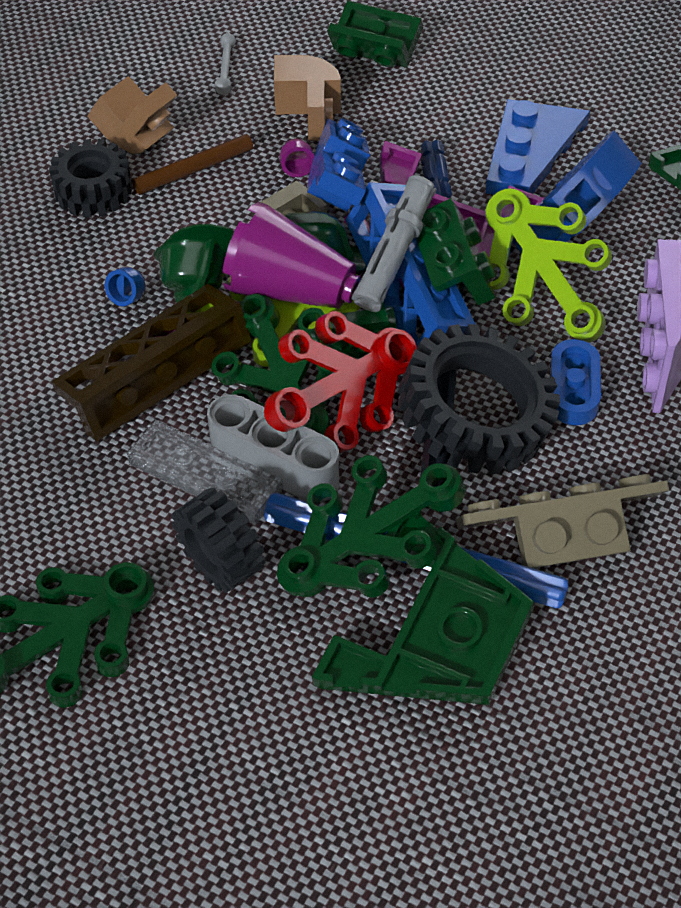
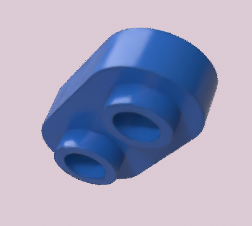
(578, 380)

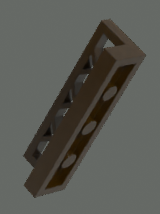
(160, 363)

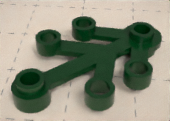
(282, 372)
(363, 532)
(72, 624)

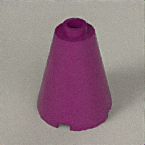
(286, 262)

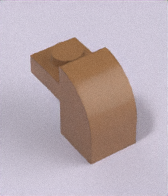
(307, 87)
(132, 117)

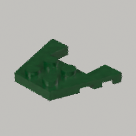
(452, 638)

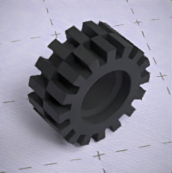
(95, 194)
(218, 539)

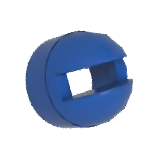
(121, 282)

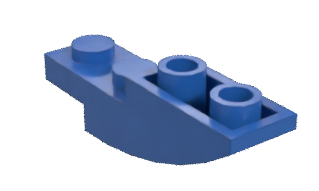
(339, 164)
(590, 185)

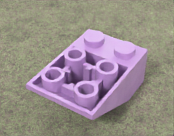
(662, 317)

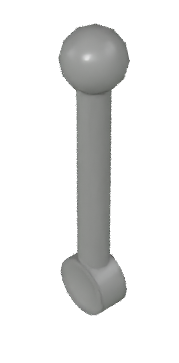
(223, 84)

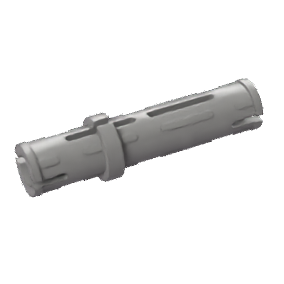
(402, 226)

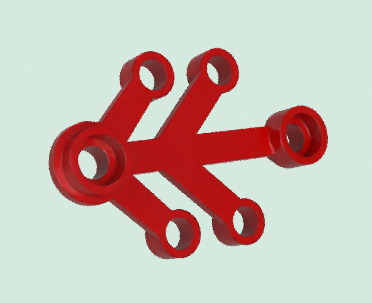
(347, 376)

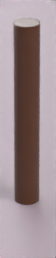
(192, 164)

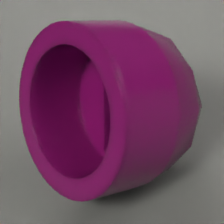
(293, 160)

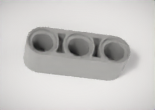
(297, 456)

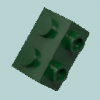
(375, 34)
(452, 254)

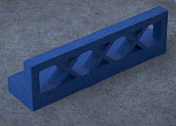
(420, 298)

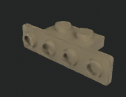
(568, 527)

